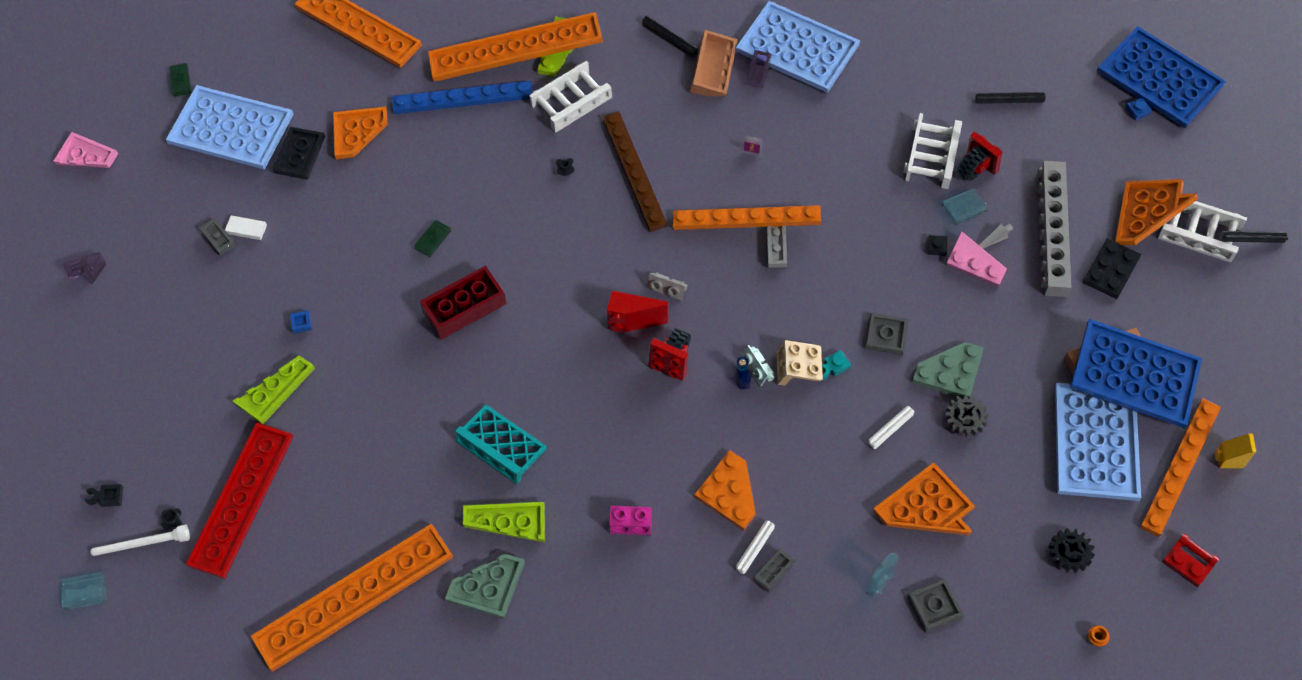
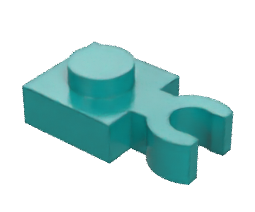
(835, 364)

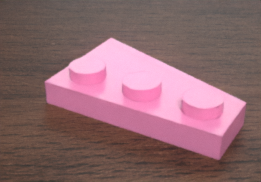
(85, 152)
(975, 261)

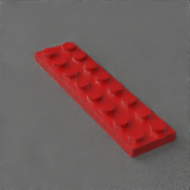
(239, 501)

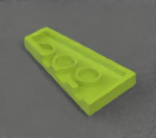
(272, 393)
(508, 519)

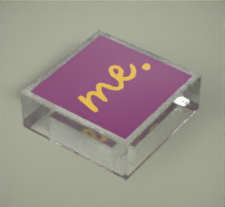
(752, 145)

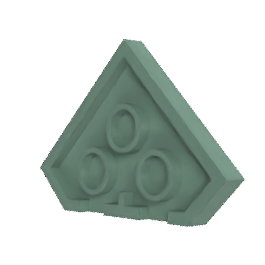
(951, 370)
(488, 586)

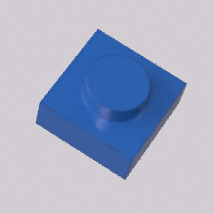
(1138, 108)
(301, 321)

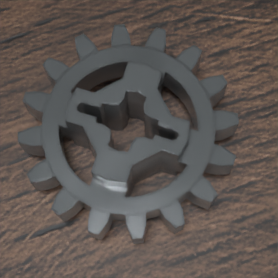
(964, 408)

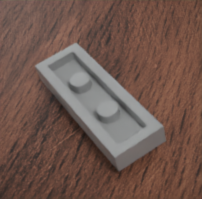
(777, 247)

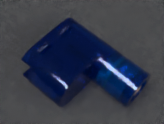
(742, 373)

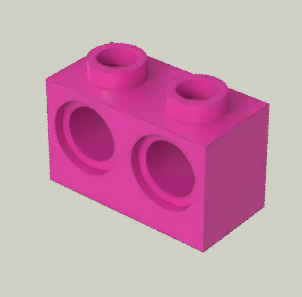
(630, 520)

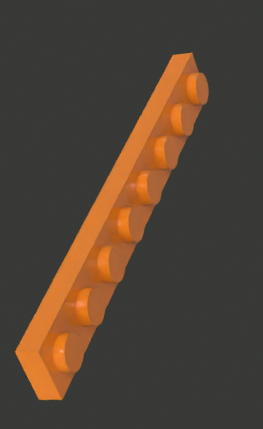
(747, 217)
(1180, 468)

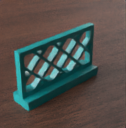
(487, 452)

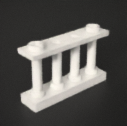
(578, 109)
(949, 146)
(1200, 243)

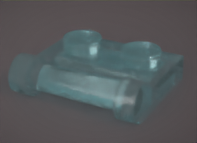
(882, 574)

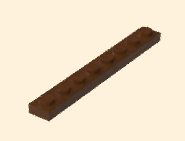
(634, 171)

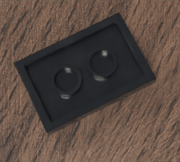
(298, 153)
(1112, 268)

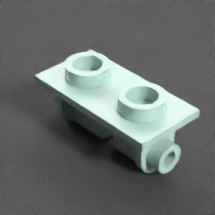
(759, 371)

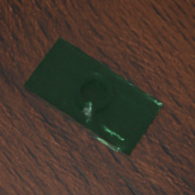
(180, 80)
(432, 238)

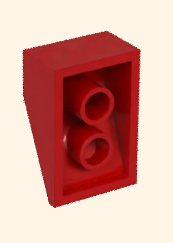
(635, 312)

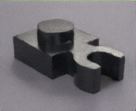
(107, 496)

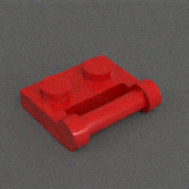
(1188, 566)

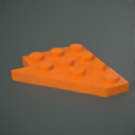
(1148, 207)
(927, 504)

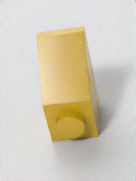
(1236, 451)

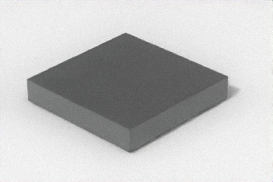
(886, 334)
(935, 605)

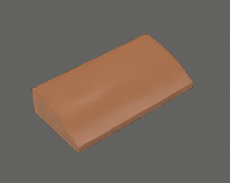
(713, 64)

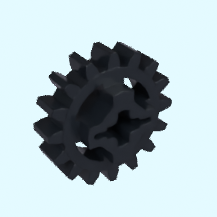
(1071, 560)

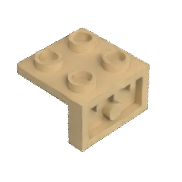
(798, 361)

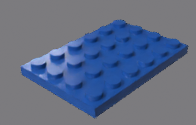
(1161, 76)
(1136, 373)

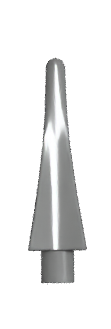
(997, 235)

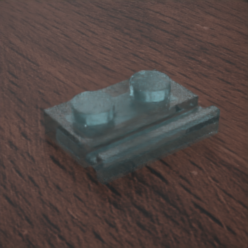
(965, 206)
(83, 590)

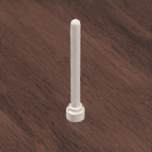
(180, 534)

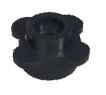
(565, 171)
(167, 514)

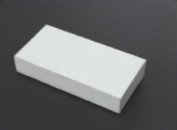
(246, 227)

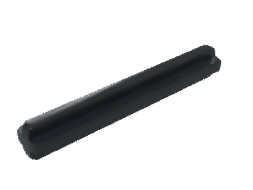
(669, 36)
(1018, 97)
(1253, 236)

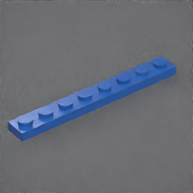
(461, 97)

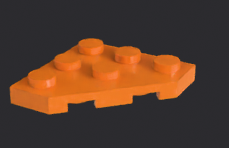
(356, 129)
(729, 491)

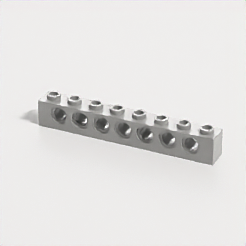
(1058, 203)

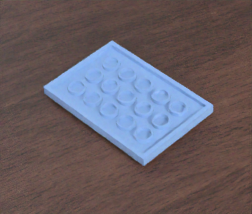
(799, 46)
(230, 127)
(1095, 446)

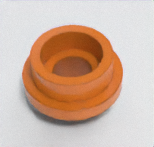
(1102, 632)

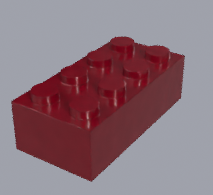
(463, 302)

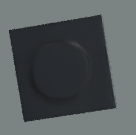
(937, 245)

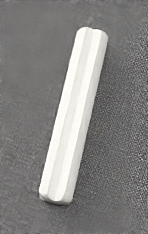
(888, 429)
(754, 547)

